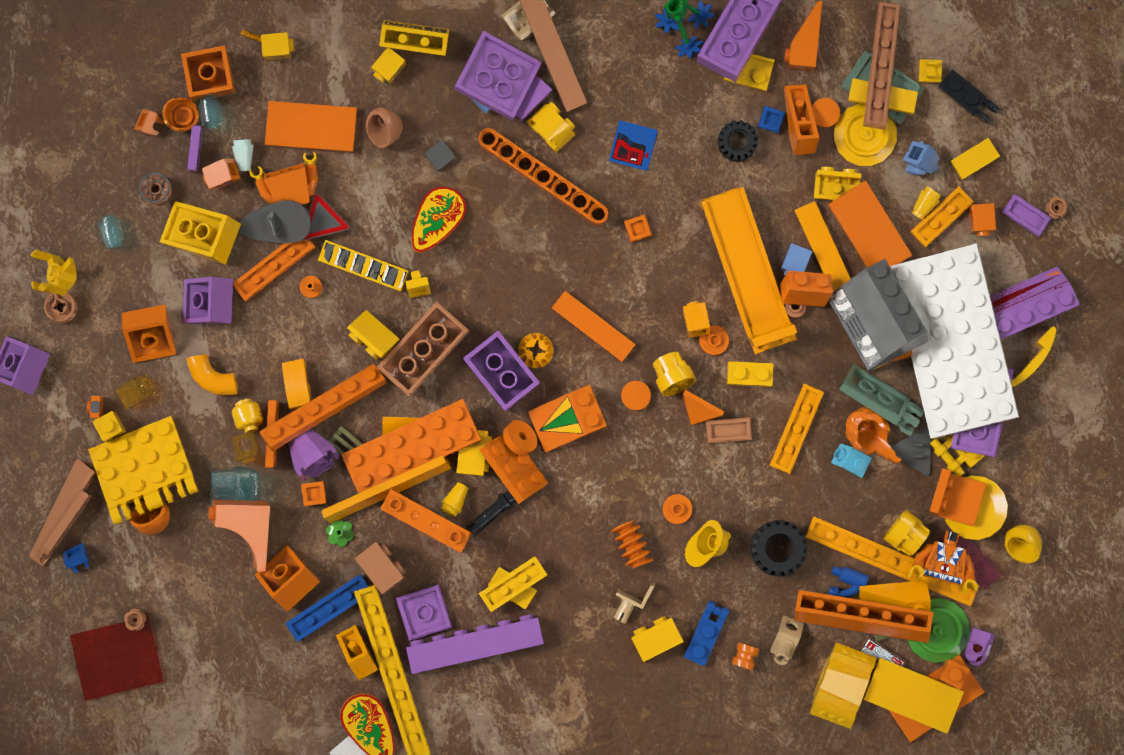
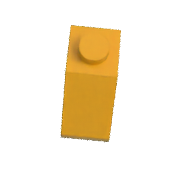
(356, 652)

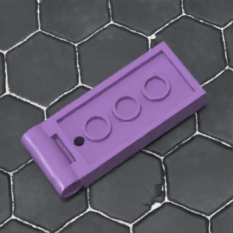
(737, 36)

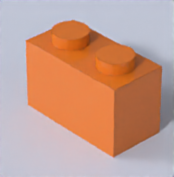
(806, 288)

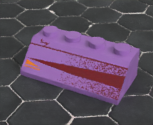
(1032, 302)

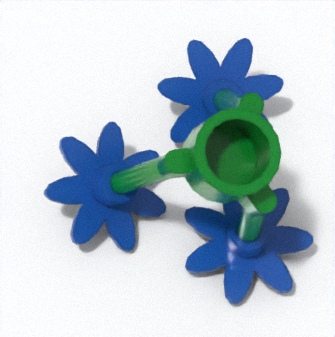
(674, 13)

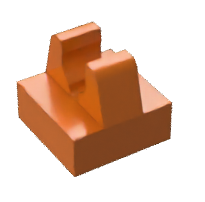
(146, 121)

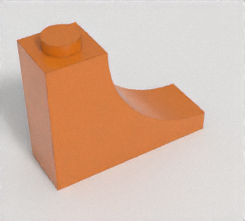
(248, 520)

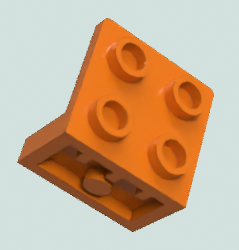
(957, 498)

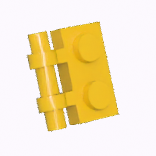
(954, 464)

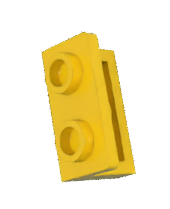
(832, 184)

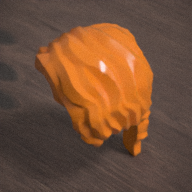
(869, 433)

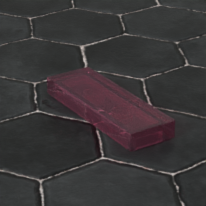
(984, 571)

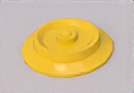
(863, 144)
(990, 514)

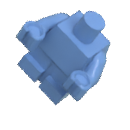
(921, 159)

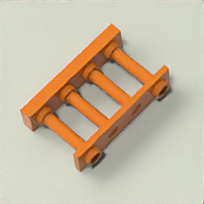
(426, 521)

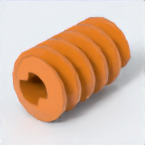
(632, 544)

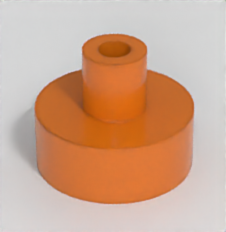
(314, 291)

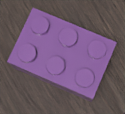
(501, 371)

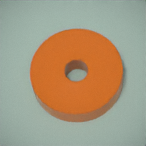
(520, 437)

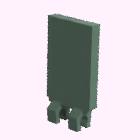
(881, 398)

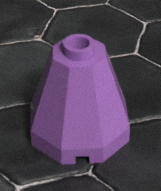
(311, 454)

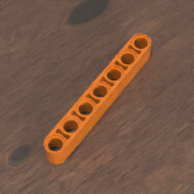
(538, 167)

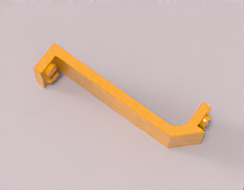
(748, 270)

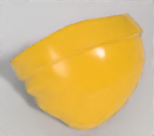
(1023, 543)

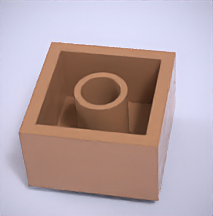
(380, 567)

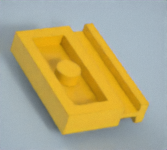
(756, 73)

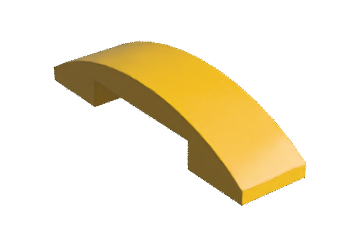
(1045, 344)

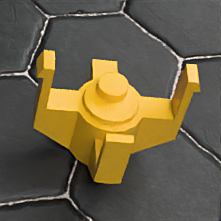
(60, 274)

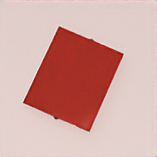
(116, 659)

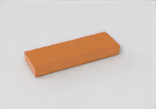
(273, 416)

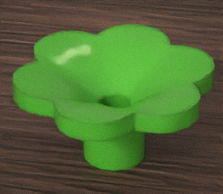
(345, 536)

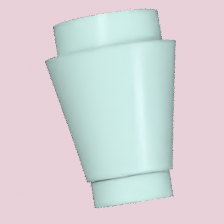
(243, 154)

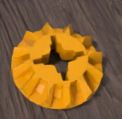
(542, 358)

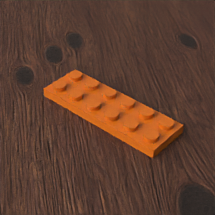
(411, 446)

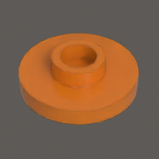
(825, 112)
(715, 342)
(635, 395)
(677, 509)

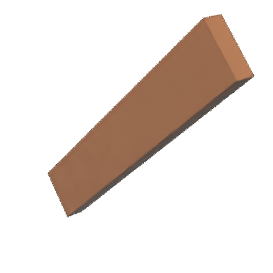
(553, 53)
(881, 65)

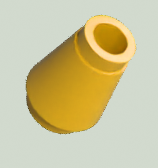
(926, 202)
(454, 501)

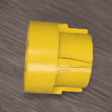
(673, 374)
(907, 533)

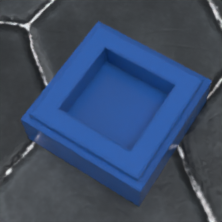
(771, 119)

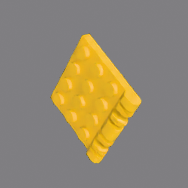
(142, 466)

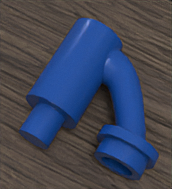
(849, 577)

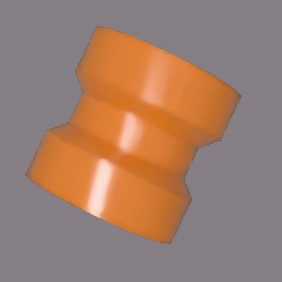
(745, 656)

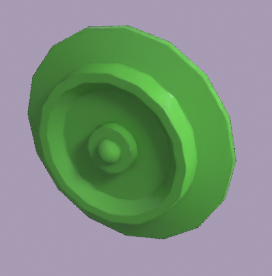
(947, 634)

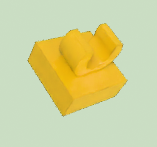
(930, 71)
(417, 286)

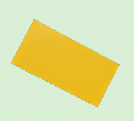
(913, 695)

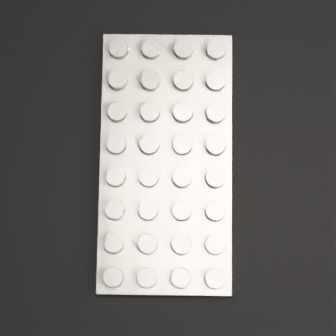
(963, 362)

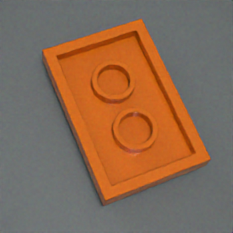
(515, 471)

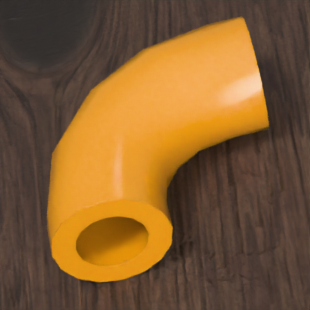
(210, 379)

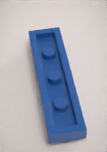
(326, 609)

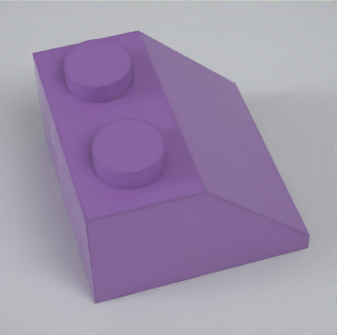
(207, 300)
(21, 365)

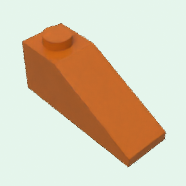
(804, 47)
(801, 120)

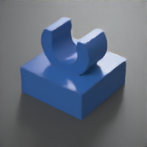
(76, 556)

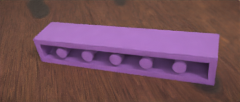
(474, 645)

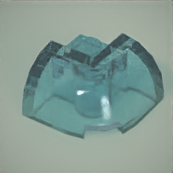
(234, 484)

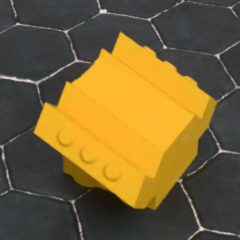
(842, 685)

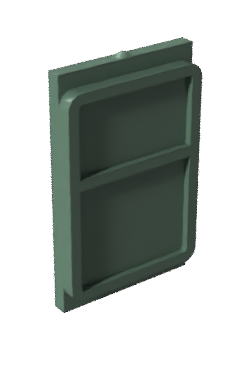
(899, 80)

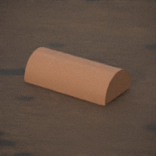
(423, 349)

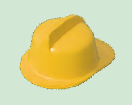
(707, 543)

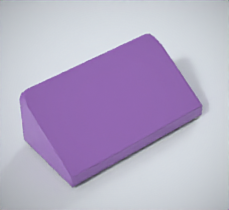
(534, 97)

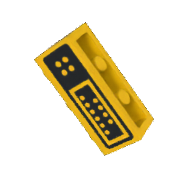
(414, 37)

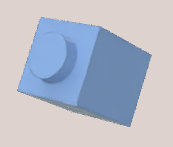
(796, 259)

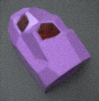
(978, 646)

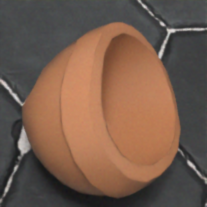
(383, 127)

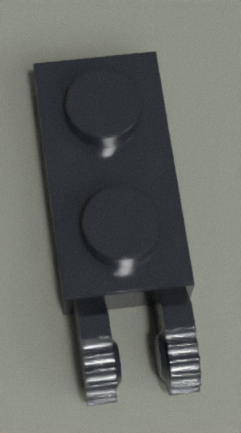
(966, 96)

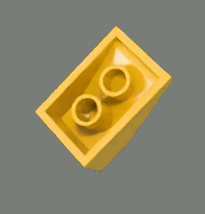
(200, 232)

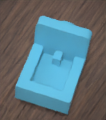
(851, 460)

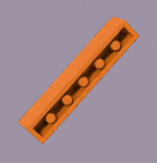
(863, 616)

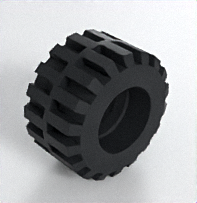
(798, 553)

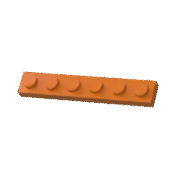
(322, 407)

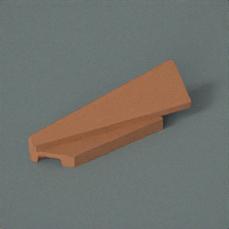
(65, 511)

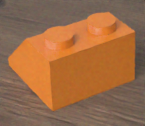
(148, 333)
(287, 578)

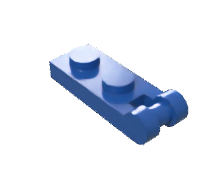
(706, 634)

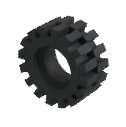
(737, 154)

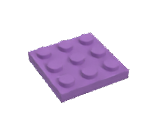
(497, 75)

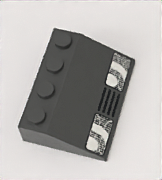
(878, 316)

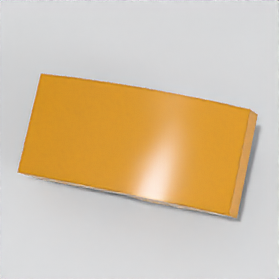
(296, 383)

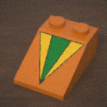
(567, 418)

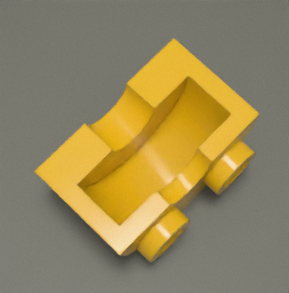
(551, 126)

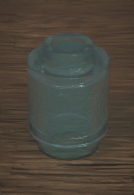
(210, 112)
(111, 232)

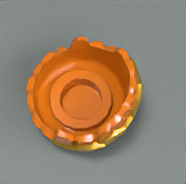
(180, 114)

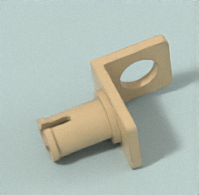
(629, 603)
(786, 640)

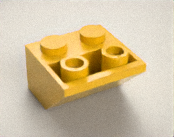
(373, 334)

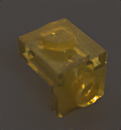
(135, 391)

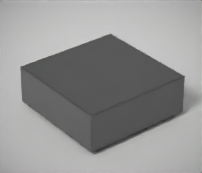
(440, 155)

